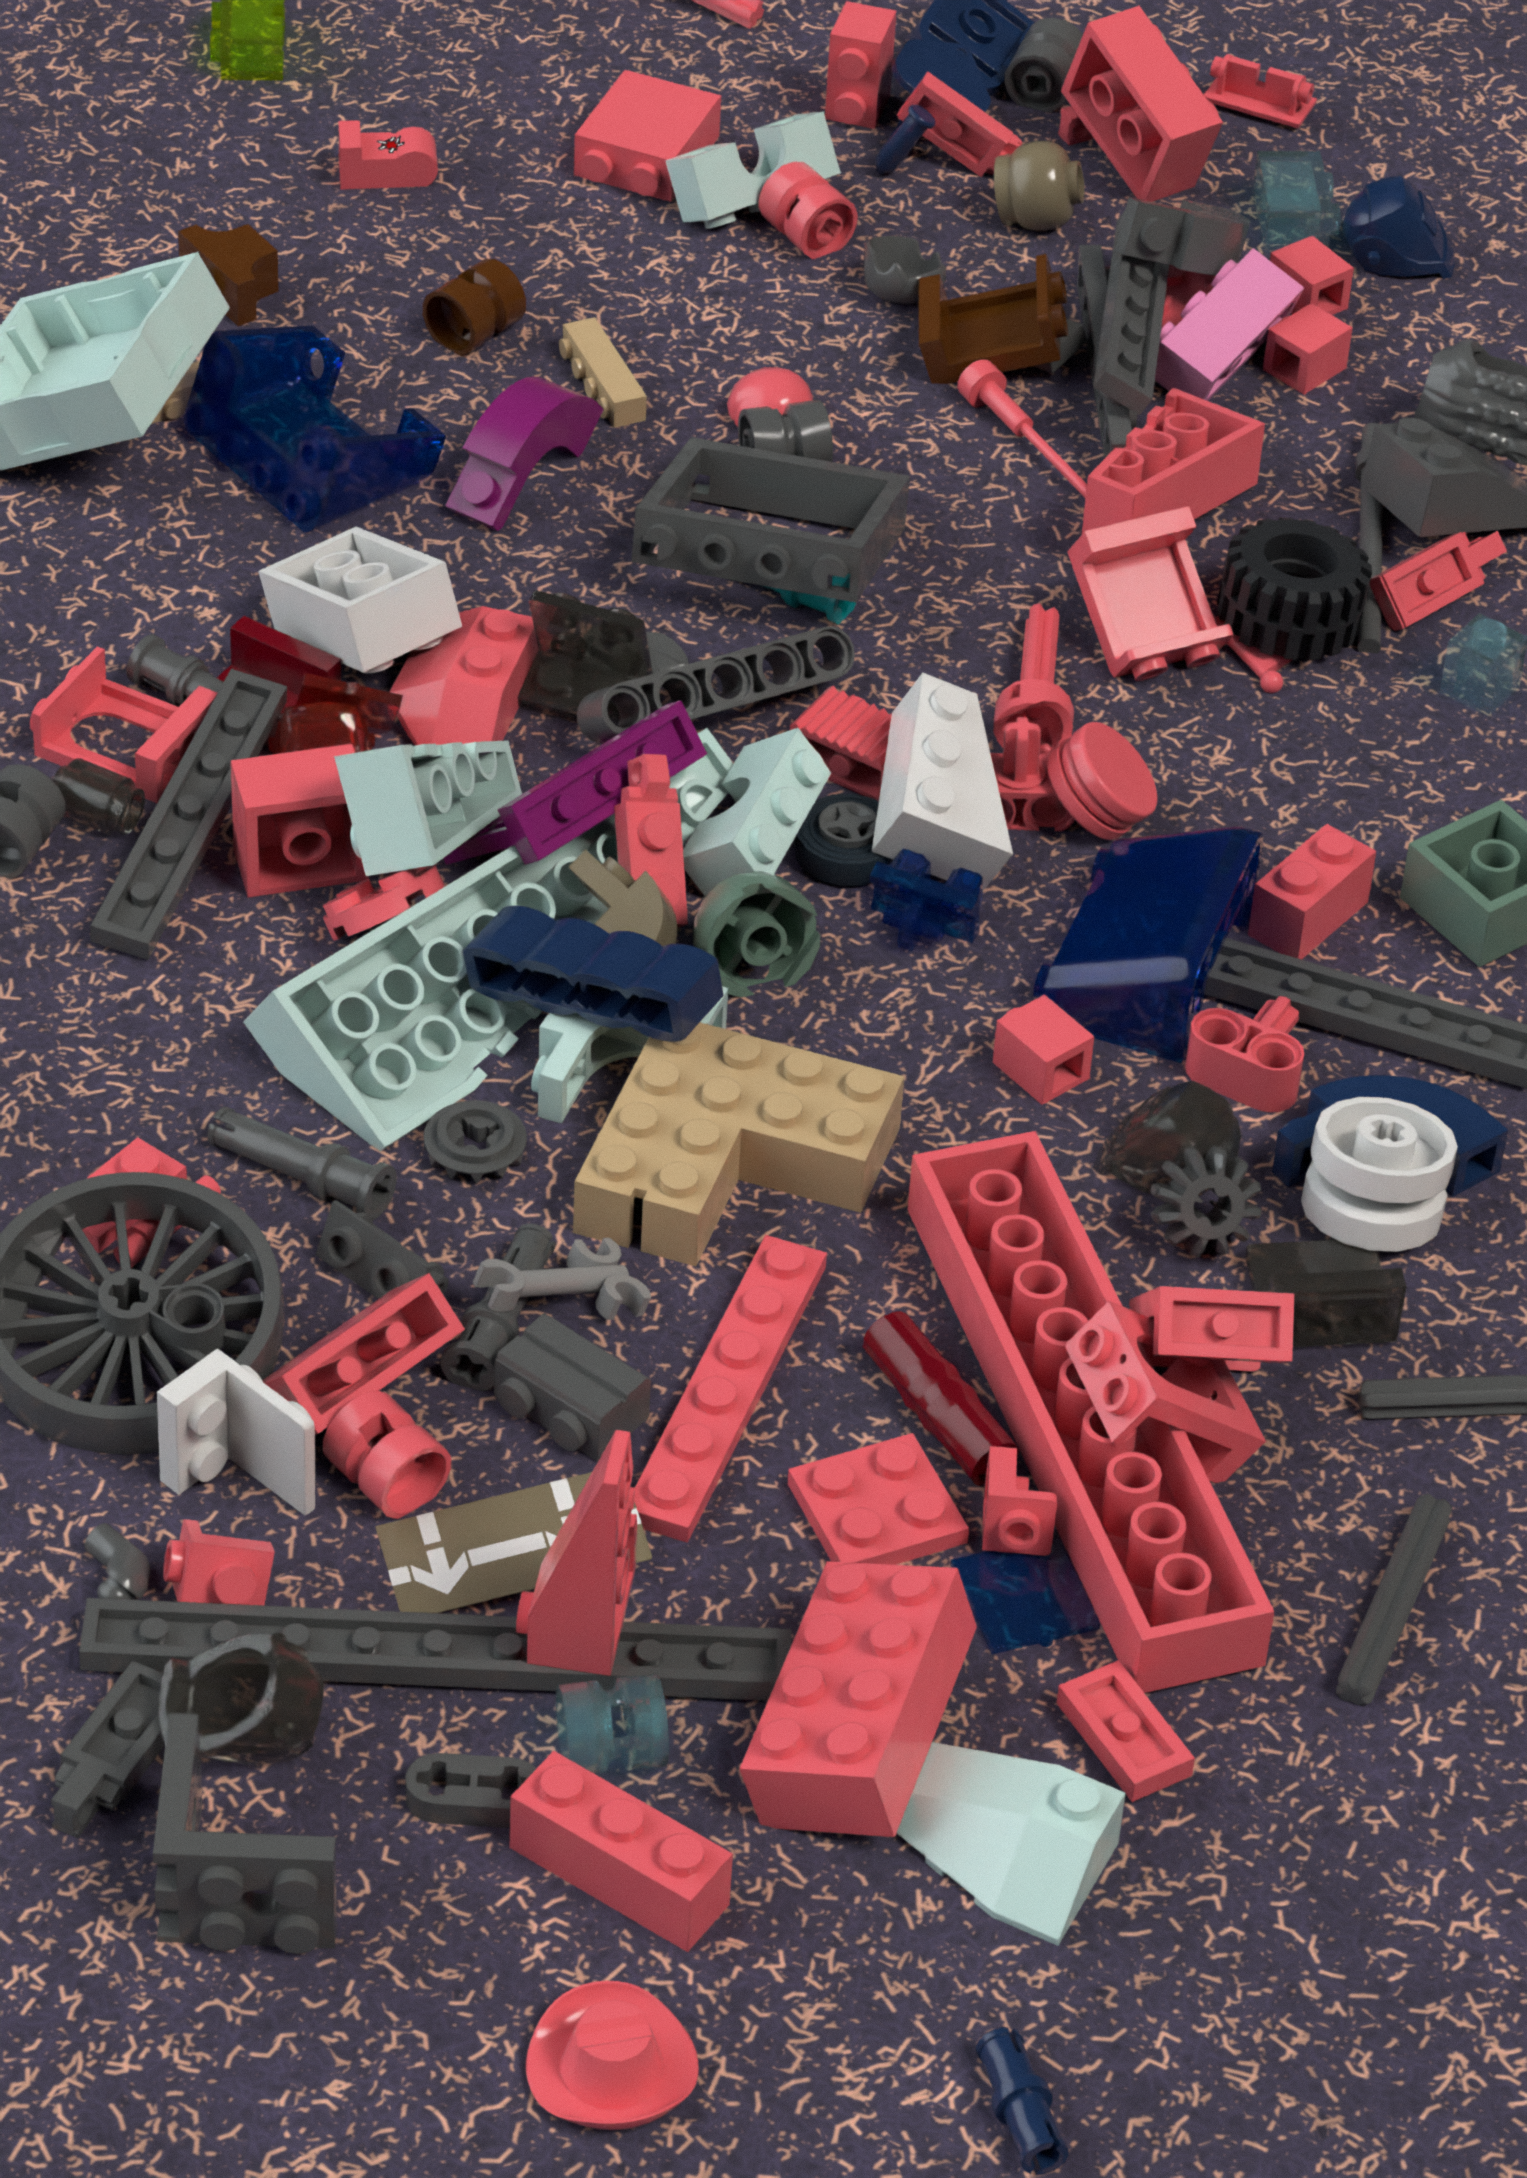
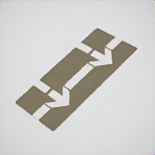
(480, 1547)

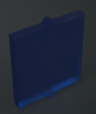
(1025, 1597)

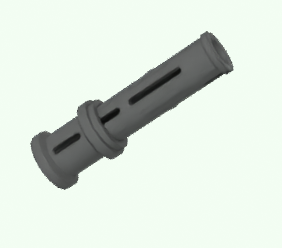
(171, 672)
(325, 1169)
(472, 1358)

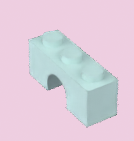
(714, 183)
(773, 793)

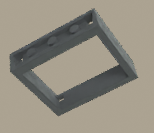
(779, 485)

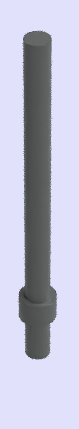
(1371, 542)

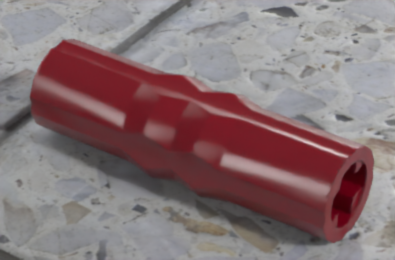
(935, 1393)

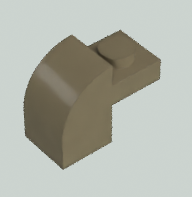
(631, 904)

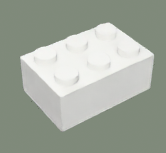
(362, 599)

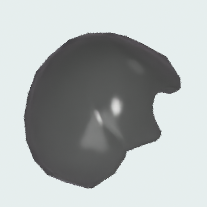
(895, 267)

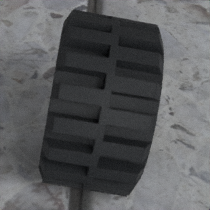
(1294, 588)

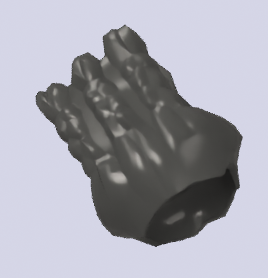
(1477, 399)

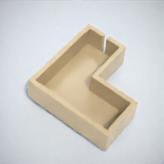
(725, 1113)

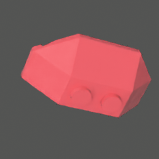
(469, 680)

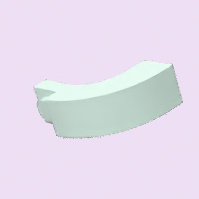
(577, 1048)

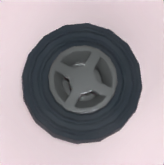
(839, 839)

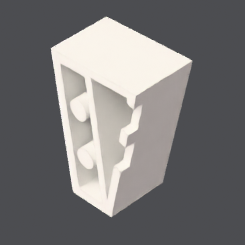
(941, 784)

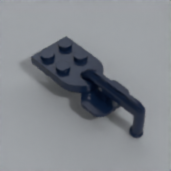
(965, 48)

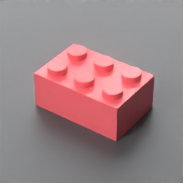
(1141, 105)

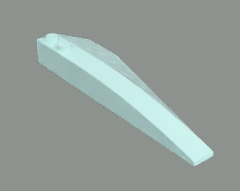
(391, 1019)

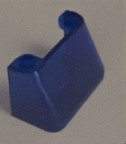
(1153, 935)

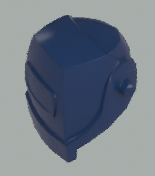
(1397, 231)

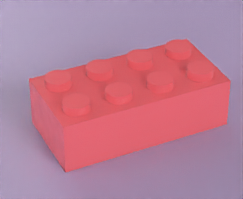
(859, 1699)

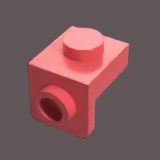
(217, 1567)

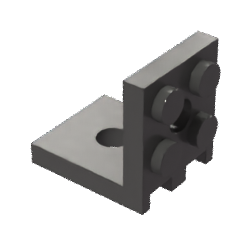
(209, 1876)

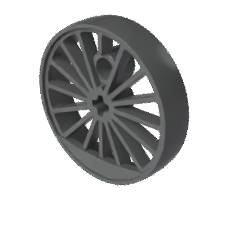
(130, 1307)

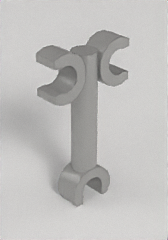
(584, 1274)

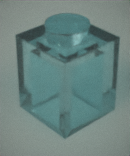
(1483, 664)

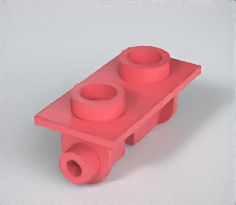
(1281, 98)

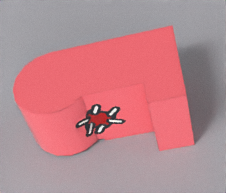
(386, 157)

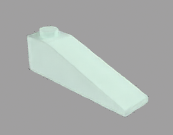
(1014, 1833)

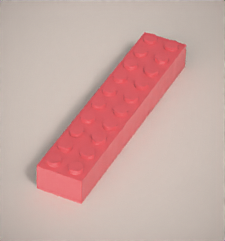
(1130, 1514)

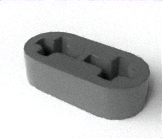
(471, 1788)

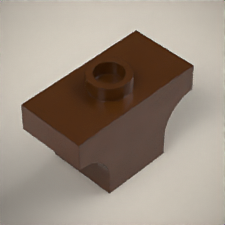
(240, 264)

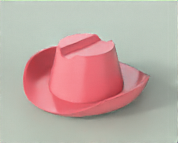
(610, 2057)

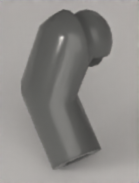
(125, 1564)

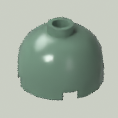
(760, 921)

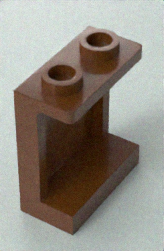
(1006, 325)

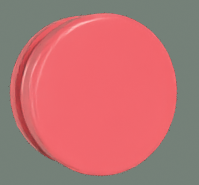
(1102, 781)

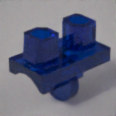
(925, 906)

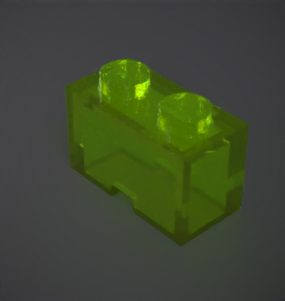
(248, 39)

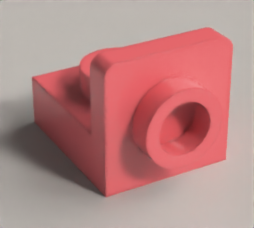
(1012, 1514)

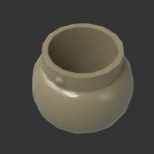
(1037, 186)

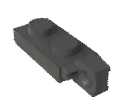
(109, 1750)

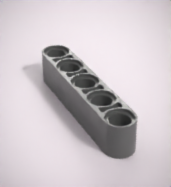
(740, 679)

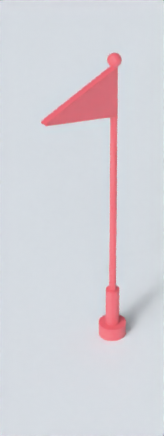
(985, 385)

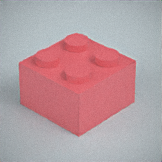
(292, 822)

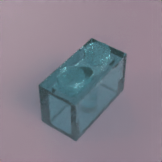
(1294, 198)

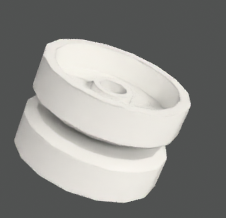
(1379, 1174)

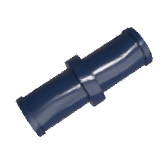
(1022, 2101)

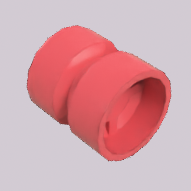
(807, 209)
(386, 1454)

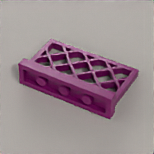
(585, 789)

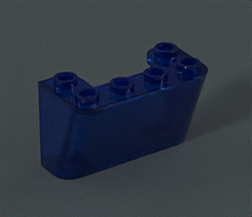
(282, 435)

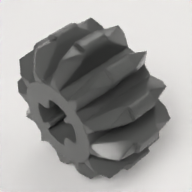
(1224, 1181)

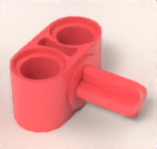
(1025, 781)
(1248, 1057)

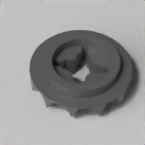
(482, 1122)

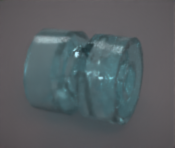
(587, 1727)

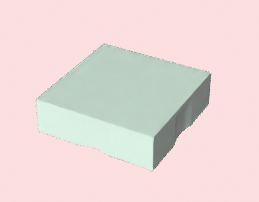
(100, 357)

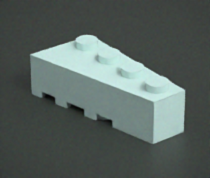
(423, 799)

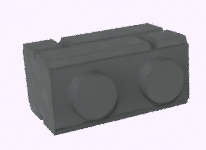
(570, 1387)

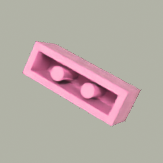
(1225, 325)

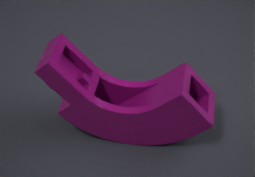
(511, 440)

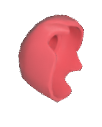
(767, 387)

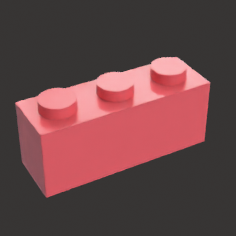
(368, 1350)
(620, 1850)

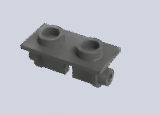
(371, 1255)

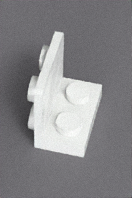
(229, 1413)

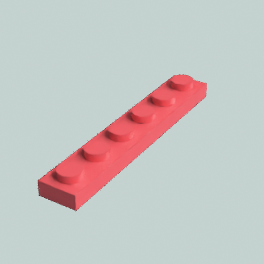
(726, 1387)

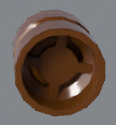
(474, 306)

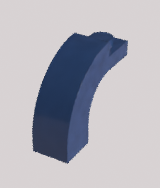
(1477, 1133)

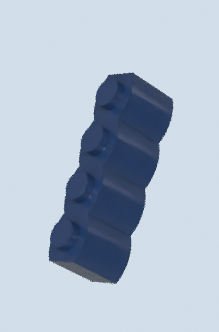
(598, 974)

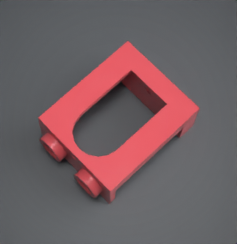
(90, 694)
(1188, 1395)

